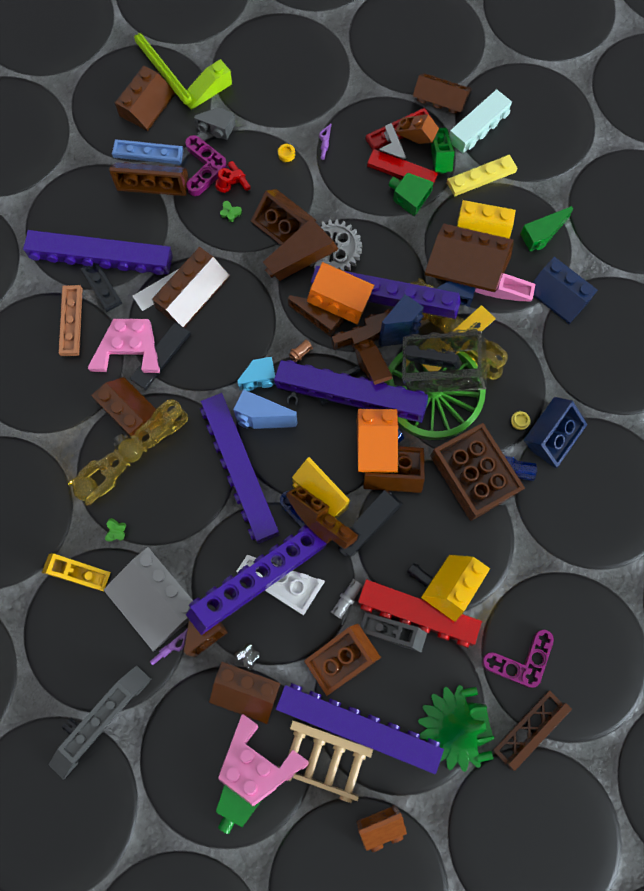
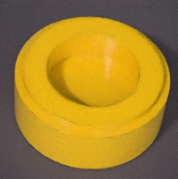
(286, 152)

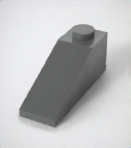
(394, 632)

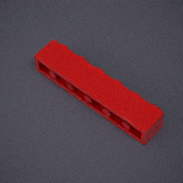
(419, 613)

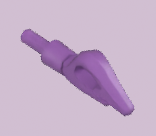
(325, 140)
(171, 646)

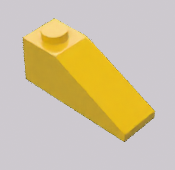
(76, 572)

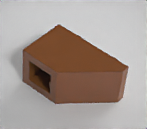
(418, 129)

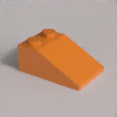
(377, 440)

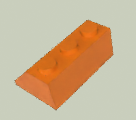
(340, 293)

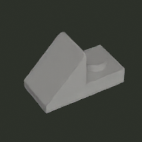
(394, 148)

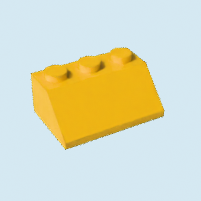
(486, 218)
(319, 484)
(455, 585)

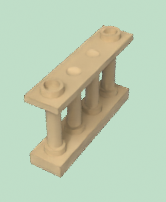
(340, 745)

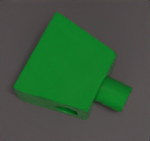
(411, 192)
(233, 809)

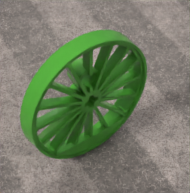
(442, 397)

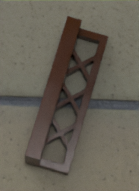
(541, 732)

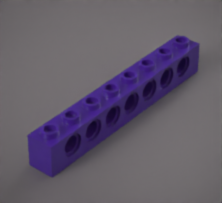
(205, 619)

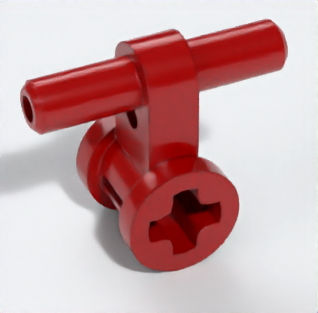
(228, 177)

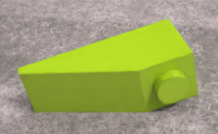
(209, 83)

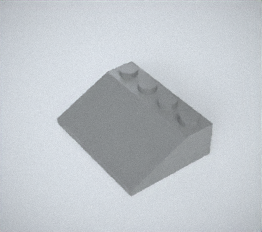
(150, 599)

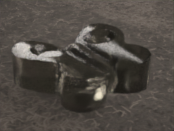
(248, 656)

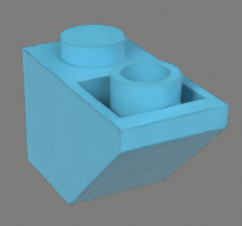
(258, 374)

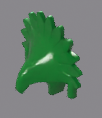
(458, 727)

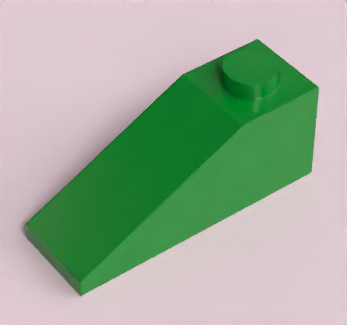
(442, 152)
(539, 232)

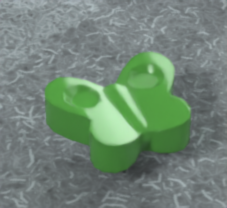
(230, 212)
(116, 530)

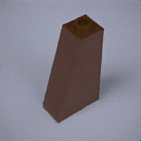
(299, 251)

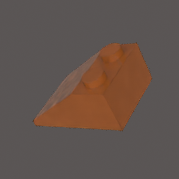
(342, 659)
(381, 828)

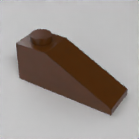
(319, 317)
(372, 362)

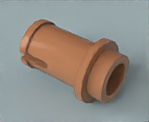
(297, 353)

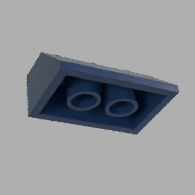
(563, 290)
(401, 322)
(556, 431)

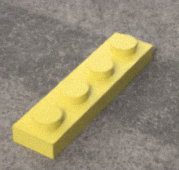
(481, 175)

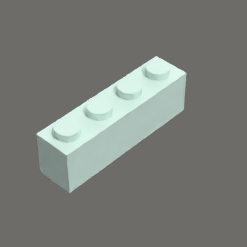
(480, 121)

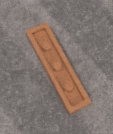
(70, 320)

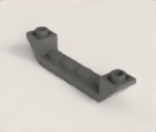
(97, 720)

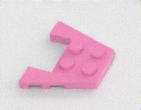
(127, 338)
(249, 772)

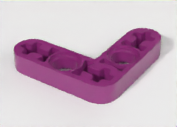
(209, 167)
(523, 670)

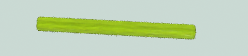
(163, 68)

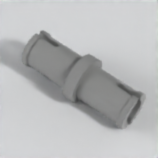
(346, 599)

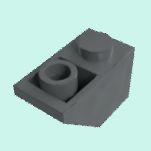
(216, 122)

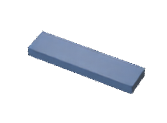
(147, 151)

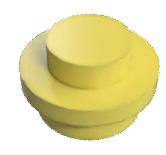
(520, 420)

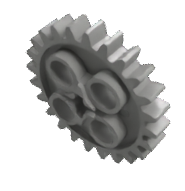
(349, 249)

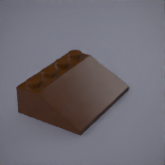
(469, 257)
(476, 471)

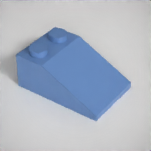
(262, 413)

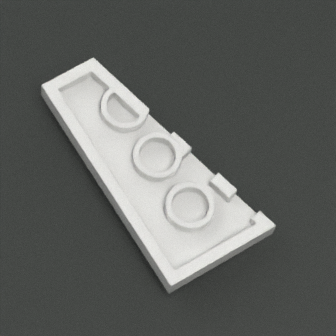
(294, 589)

